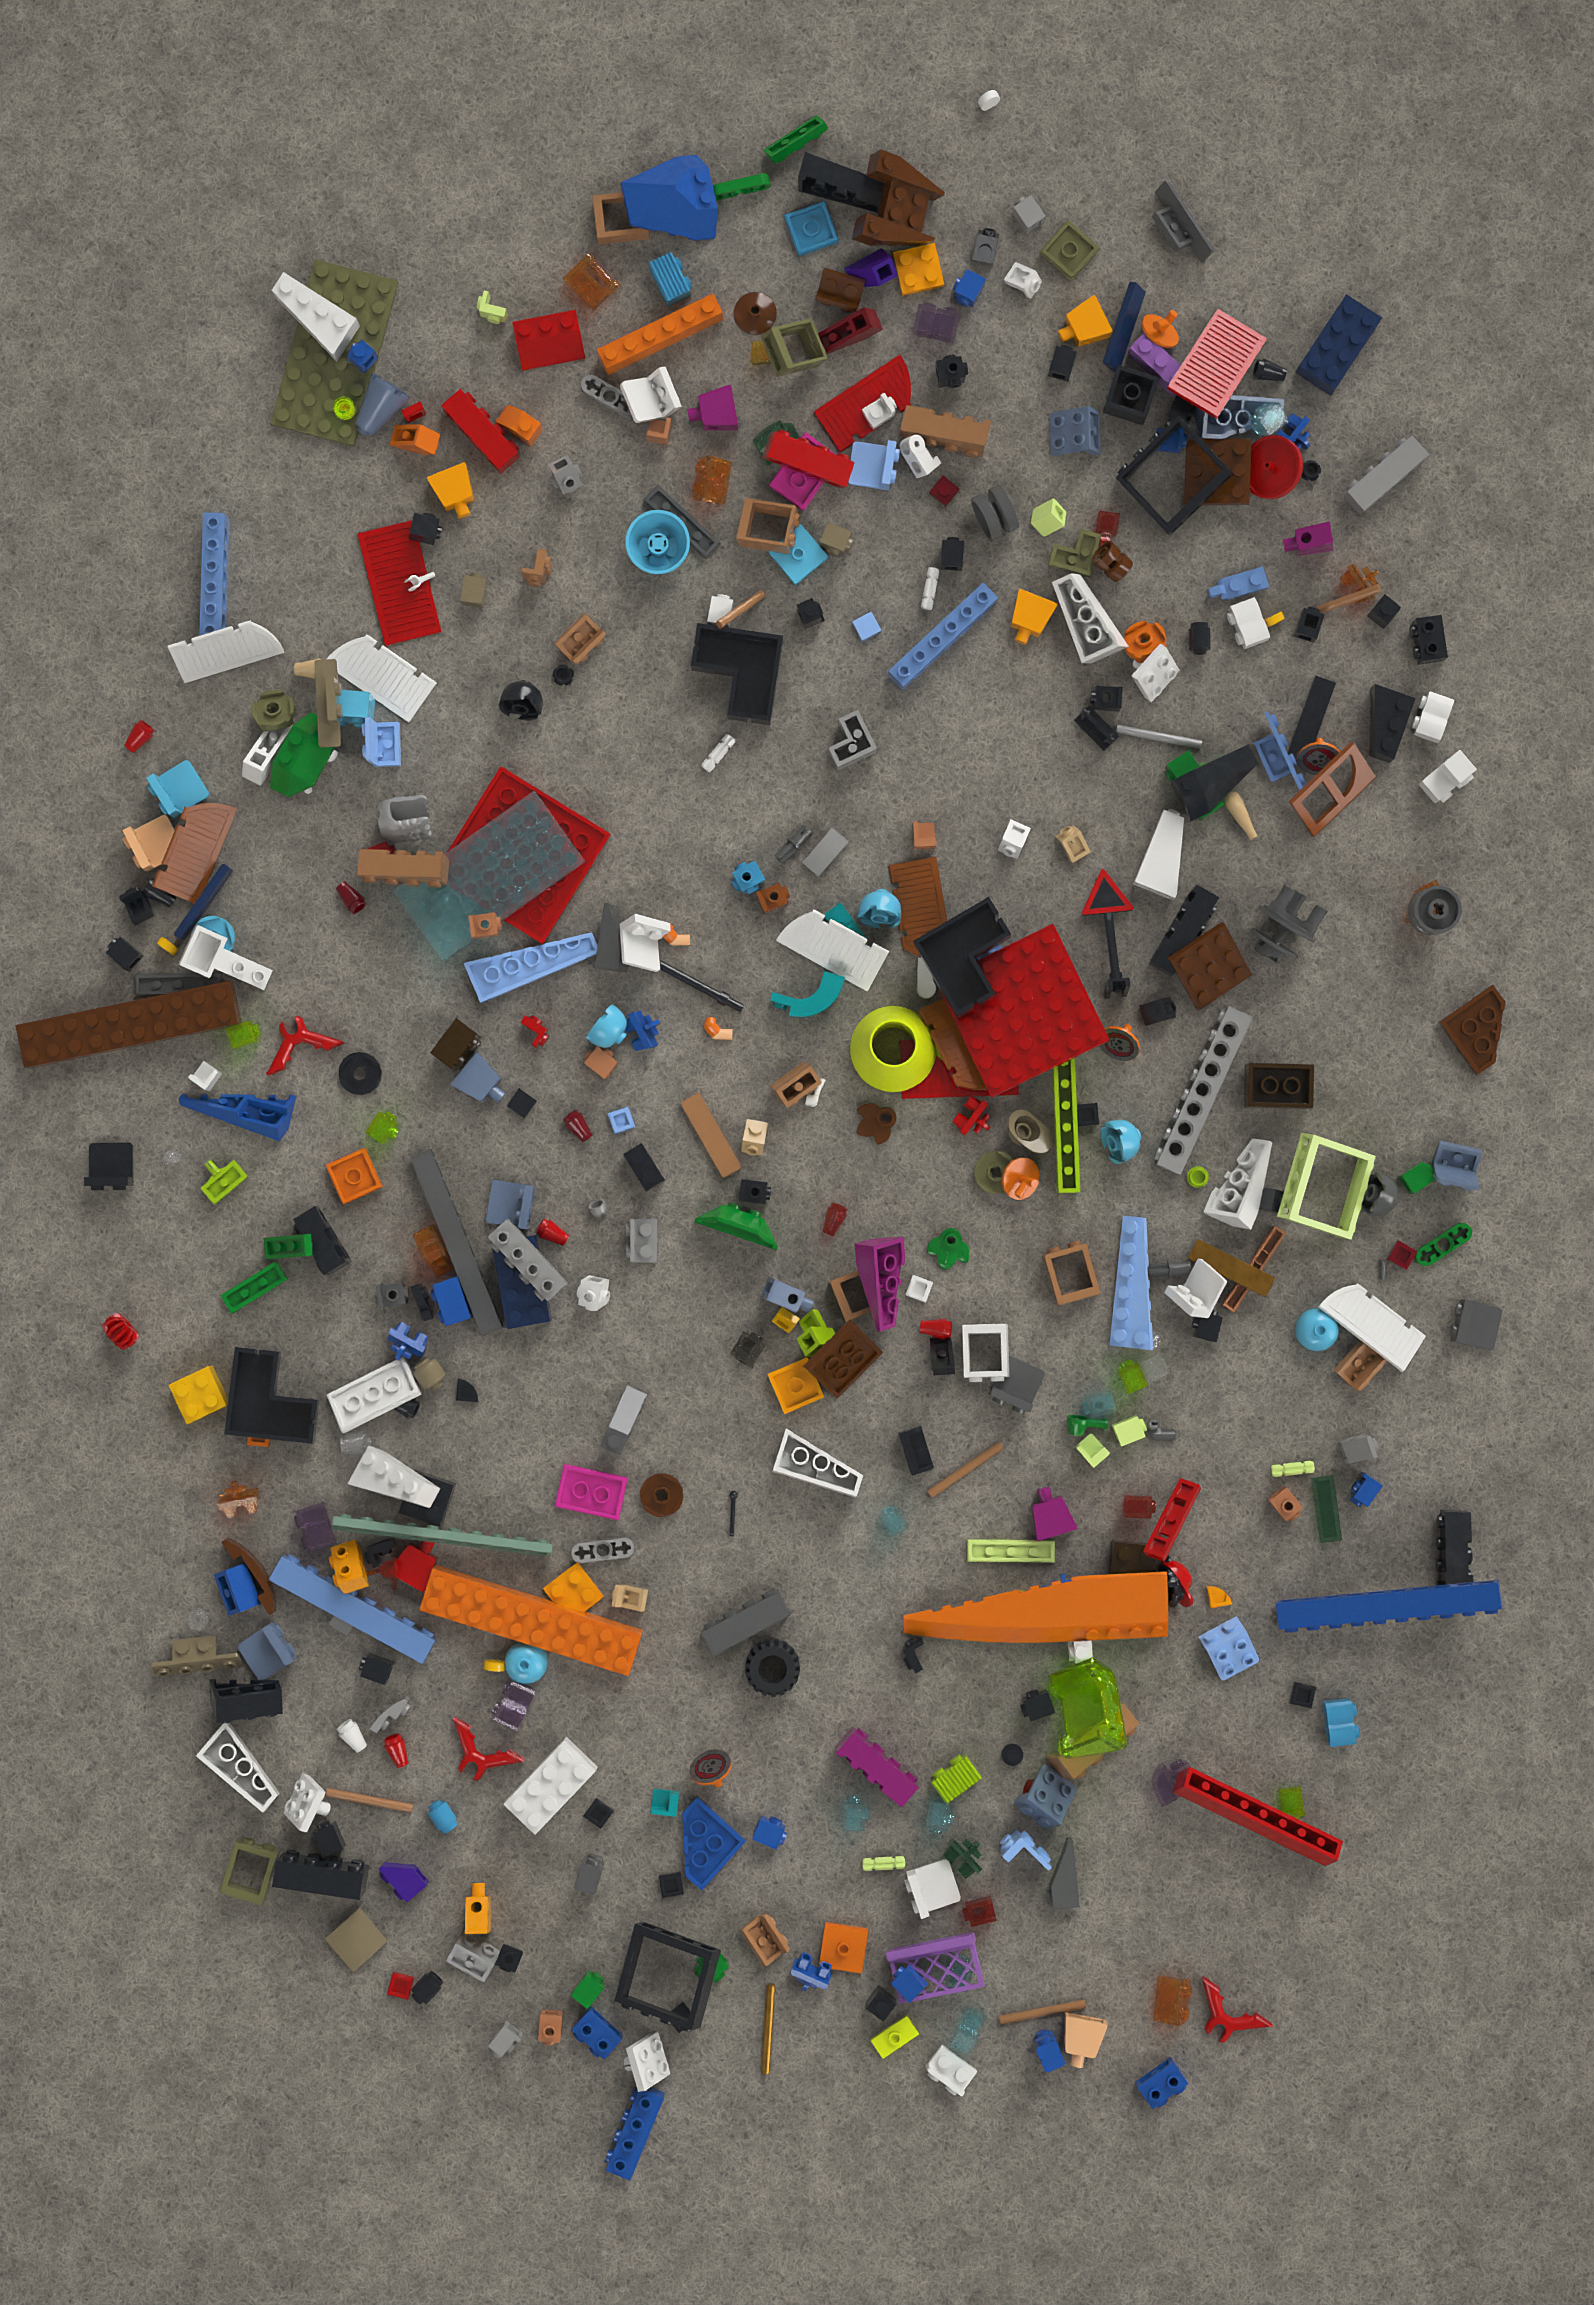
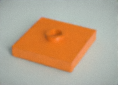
(354, 1176)
(844, 1947)

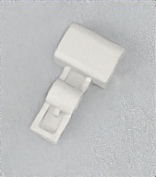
(206, 952)

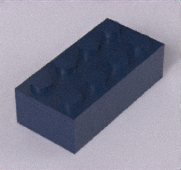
(1338, 345)
(518, 1300)

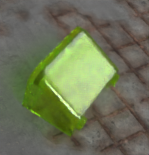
(1089, 1709)

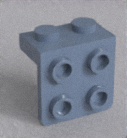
(1456, 1165)
(267, 1651)
(1047, 1798)

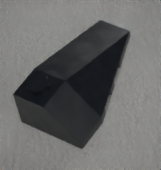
(1208, 784)

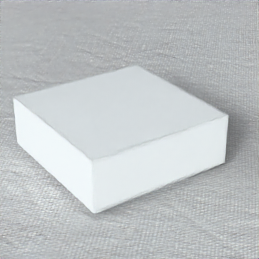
(919, 1288)

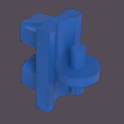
(1297, 424)
(645, 1029)
(400, 1338)
(810, 1974)

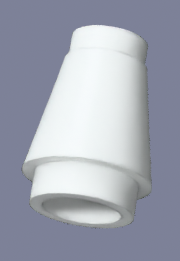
(352, 1735)

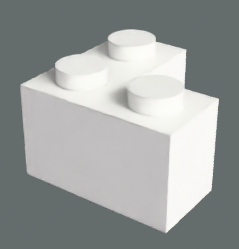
(1452, 773)

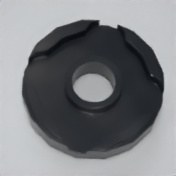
(369, 1082)

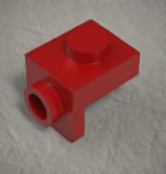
(535, 1025)

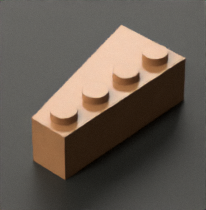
(946, 430)
(403, 867)
(1076, 1767)

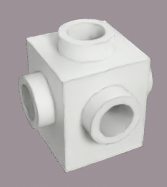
(593, 1293)

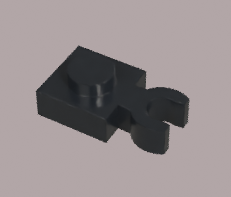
(421, 1295)

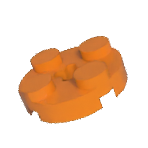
(1139, 631)

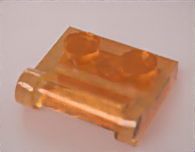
(586, 287)

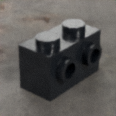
(1429, 639)

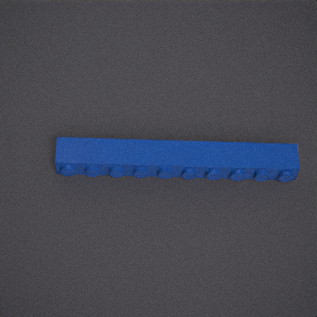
(1388, 1605)

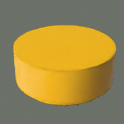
(1274, 619)
(167, 945)
(494, 1665)

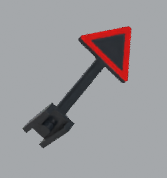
(1106, 900)

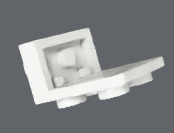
(651, 396)
(932, 1887)

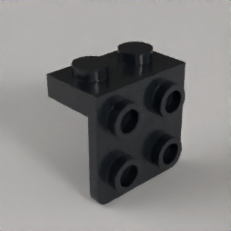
(110, 1166)

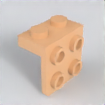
(149, 842)

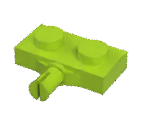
(223, 1180)

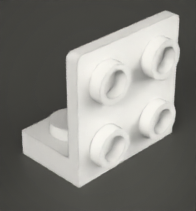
(640, 941)
(1200, 1290)

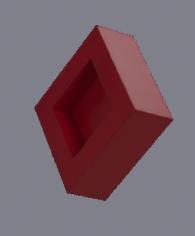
(944, 491)
(1401, 1255)

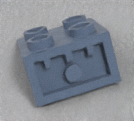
(1075, 431)
(510, 1202)

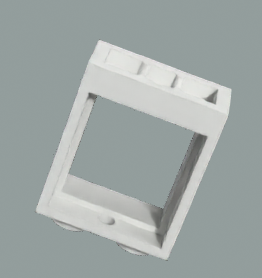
(995, 1376)

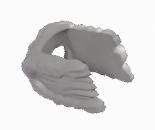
(414, 818)

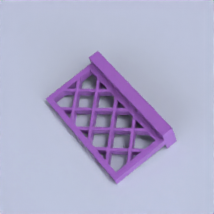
(938, 1947)

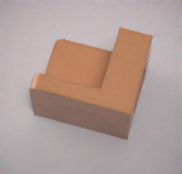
(659, 431)
(923, 835)

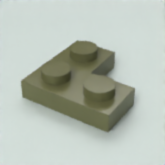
(1078, 559)

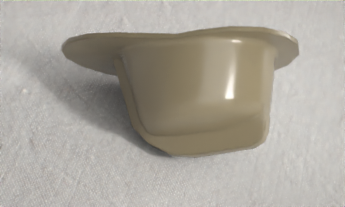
(1028, 1131)

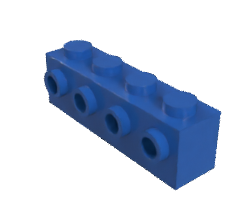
(634, 2133)

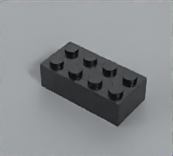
(321, 1875)

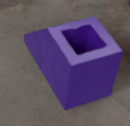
(875, 268)
(404, 1878)

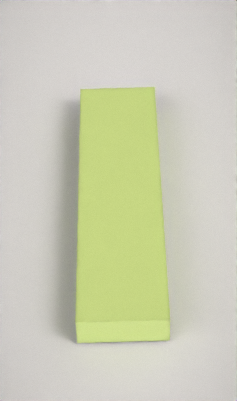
(1010, 1550)

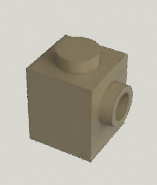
(836, 540)

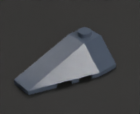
(1232, 419)

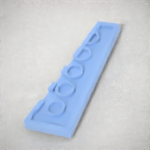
(515, 969)
(1131, 1302)

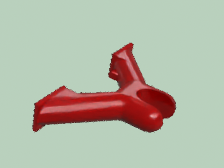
(300, 1036)
(472, 1755)
(1231, 2023)

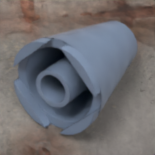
(379, 405)

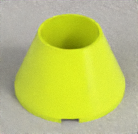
(882, 1075)

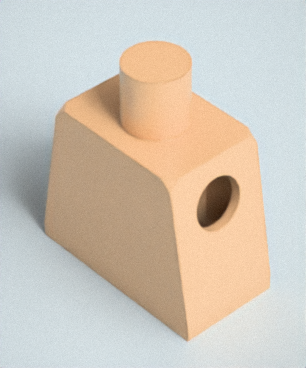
(1082, 2037)

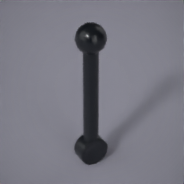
(733, 1495)

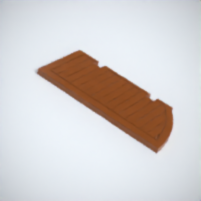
(194, 850)
(919, 898)
(951, 1045)

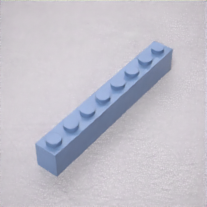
(353, 1609)

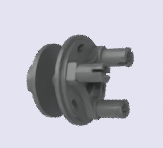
(1284, 912)

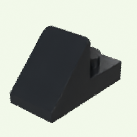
(942, 1356)

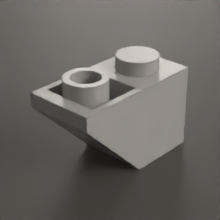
(1358, 1448)

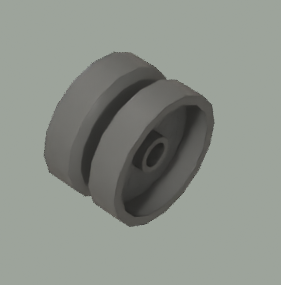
(995, 513)
(1447, 910)

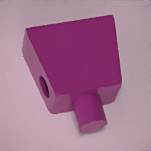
(716, 410)
(1319, 536)
(1051, 1516)

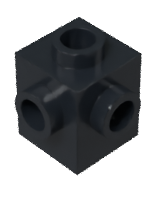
(951, 371)

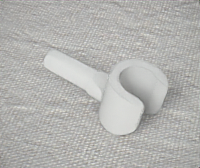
(416, 581)
(812, 1100)

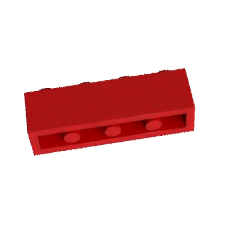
(480, 431)
(808, 459)

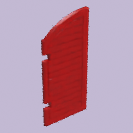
(843, 414)

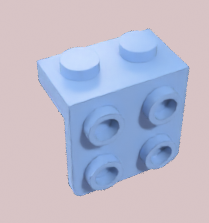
(874, 465)
(381, 743)
(1229, 1648)
(1016, 1841)

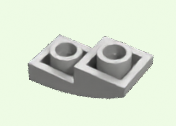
(825, 851)
(395, 1710)

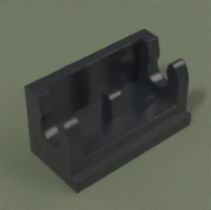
(916, 1450)

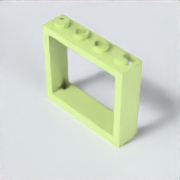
(1299, 1178)

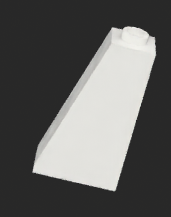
(1162, 858)

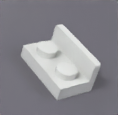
(950, 2070)

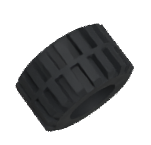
(777, 1686)

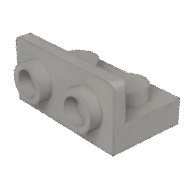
(642, 1240)
(473, 1956)

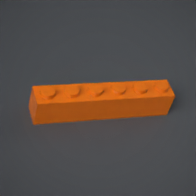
(660, 334)

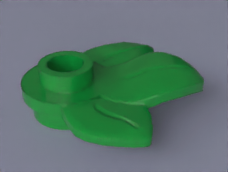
(949, 1252)

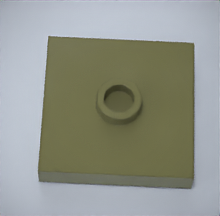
(1069, 250)

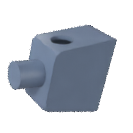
(479, 1080)
(779, 1292)

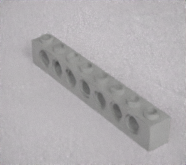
(1239, 1022)

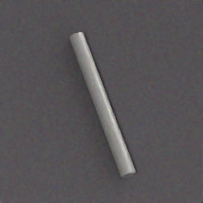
(1157, 736)

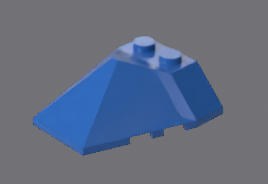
(673, 199)

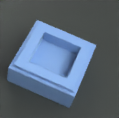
(866, 626)
(621, 1120)

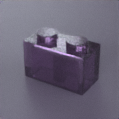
(936, 323)

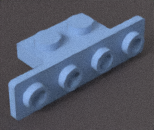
(1274, 755)

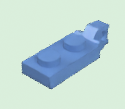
(1240, 584)

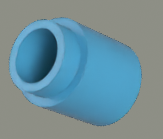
(442, 1816)

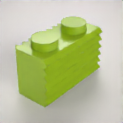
(955, 1778)

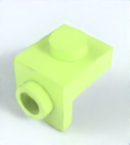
(493, 313)

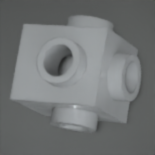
(565, 475)

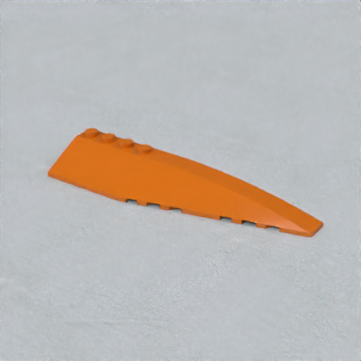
(1064, 1612)

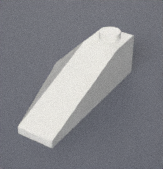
(1241, 1194)

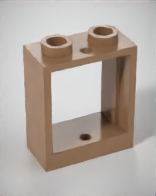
(618, 235)
(754, 506)
(835, 1283)
(1075, 1295)

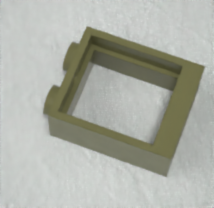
(778, 351)
(242, 1892)

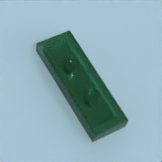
(1326, 1508)

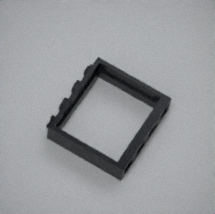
(1197, 501)
(708, 1953)

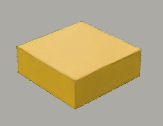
(785, 1320)

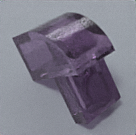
(1163, 1781)

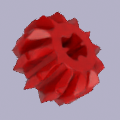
(120, 1331)

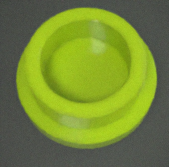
(1197, 1177)

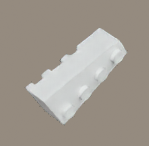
(321, 318)
(1087, 620)

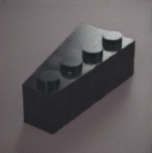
(839, 183)
(1185, 927)
(1453, 1547)

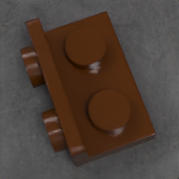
(840, 290)

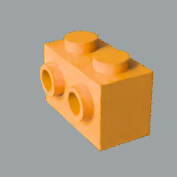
(348, 1566)

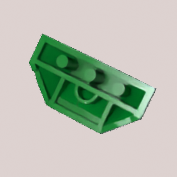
(299, 758)
(739, 1224)

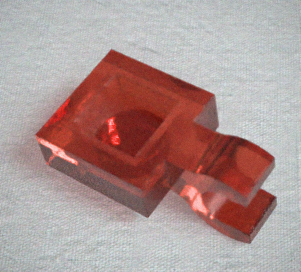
(1107, 525)

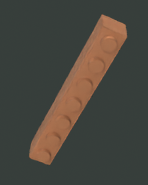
(1258, 1261)

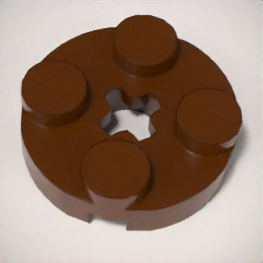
(650, 1498)

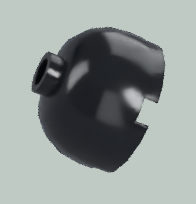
(521, 699)

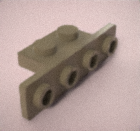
(328, 706)
(195, 1655)

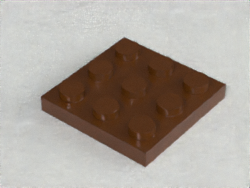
(1201, 470)
(1210, 966)
(843, 1359)

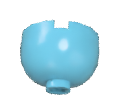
(880, 908)
(608, 1028)
(1122, 1140)
(1316, 1330)
(525, 1663)

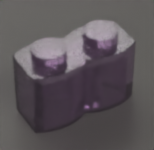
(315, 1527)
(514, 1704)

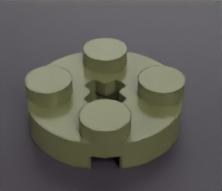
(273, 721)
(983, 1174)

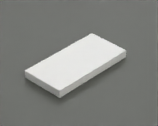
(373, 1394)

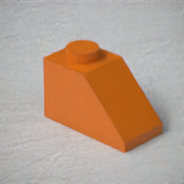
(520, 424)
(415, 439)

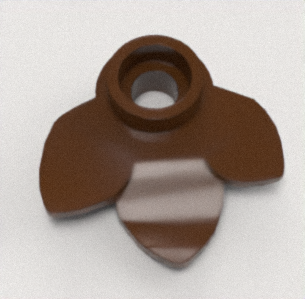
(872, 1123)

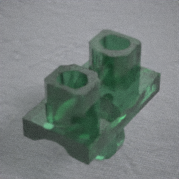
(969, 1865)

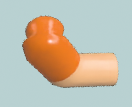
(675, 939)
(714, 1030)

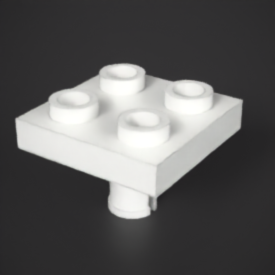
(1155, 672)
(305, 1803)
(647, 2061)

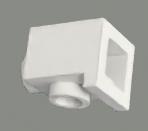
(1079, 1650)

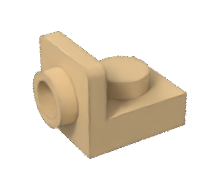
(1073, 843)

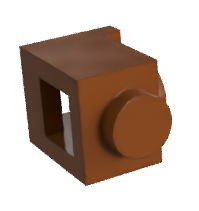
(770, 905)

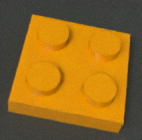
(918, 269)
(795, 1386)
(574, 1589)

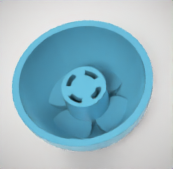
(649, 533)

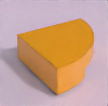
(1217, 1597)

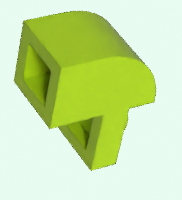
(815, 1333)

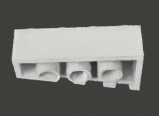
(811, 1465)
(390, 1477)
(237, 1766)

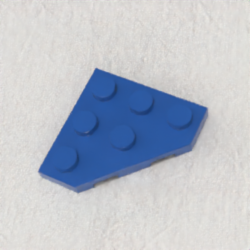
(707, 1842)

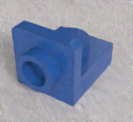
(1175, 442)

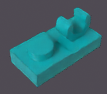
(841, 915)

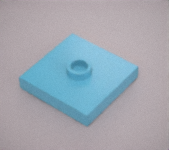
(802, 558)

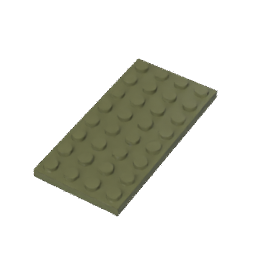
(311, 374)

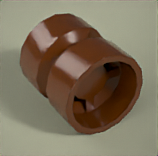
(1112, 561)

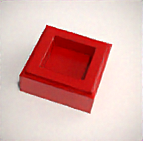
(413, 412)
(400, 1985)

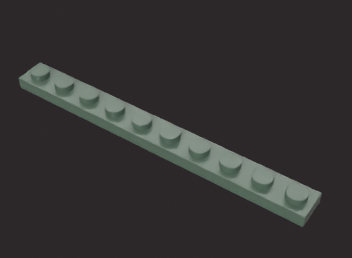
(433, 1534)

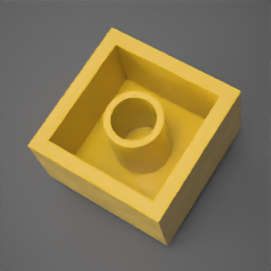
(199, 1394)

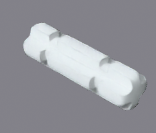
(930, 588)
(718, 753)

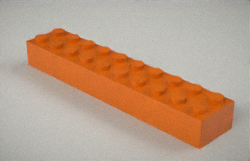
(531, 1620)

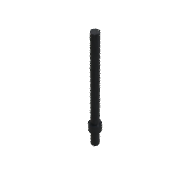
(722, 998)

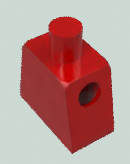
(416, 1564)

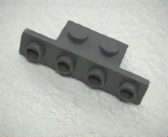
(1179, 224)

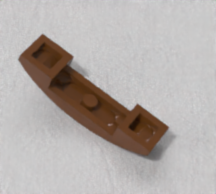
(236, 1550)

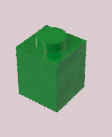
(1417, 1177)
(588, 1988)

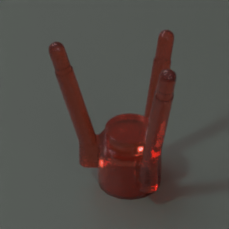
(387, 1571)

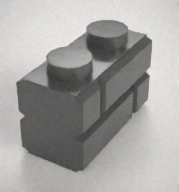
(589, 1874)

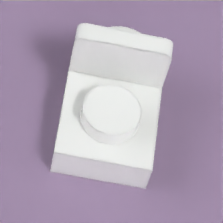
(1023, 279)
(880, 411)
(1013, 839)

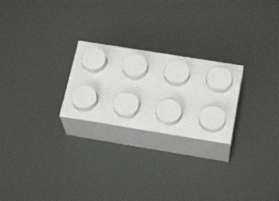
(550, 1785)

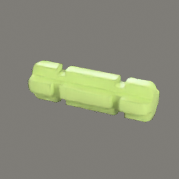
(1292, 1468)
(883, 1863)

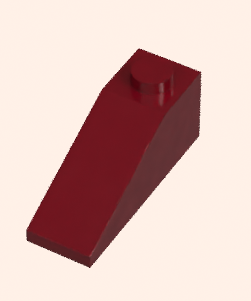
(850, 330)

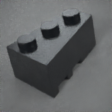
(1387, 721)
(326, 1246)
(245, 1701)

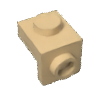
(754, 1137)
(629, 1597)

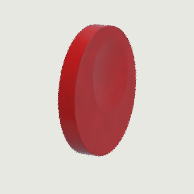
(1274, 467)

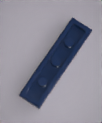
(1124, 326)
(203, 902)

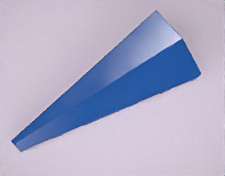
(262, 1116)

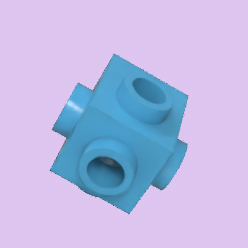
(747, 870)

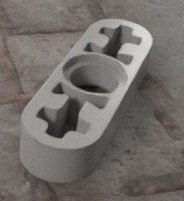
(607, 387)
(587, 1557)

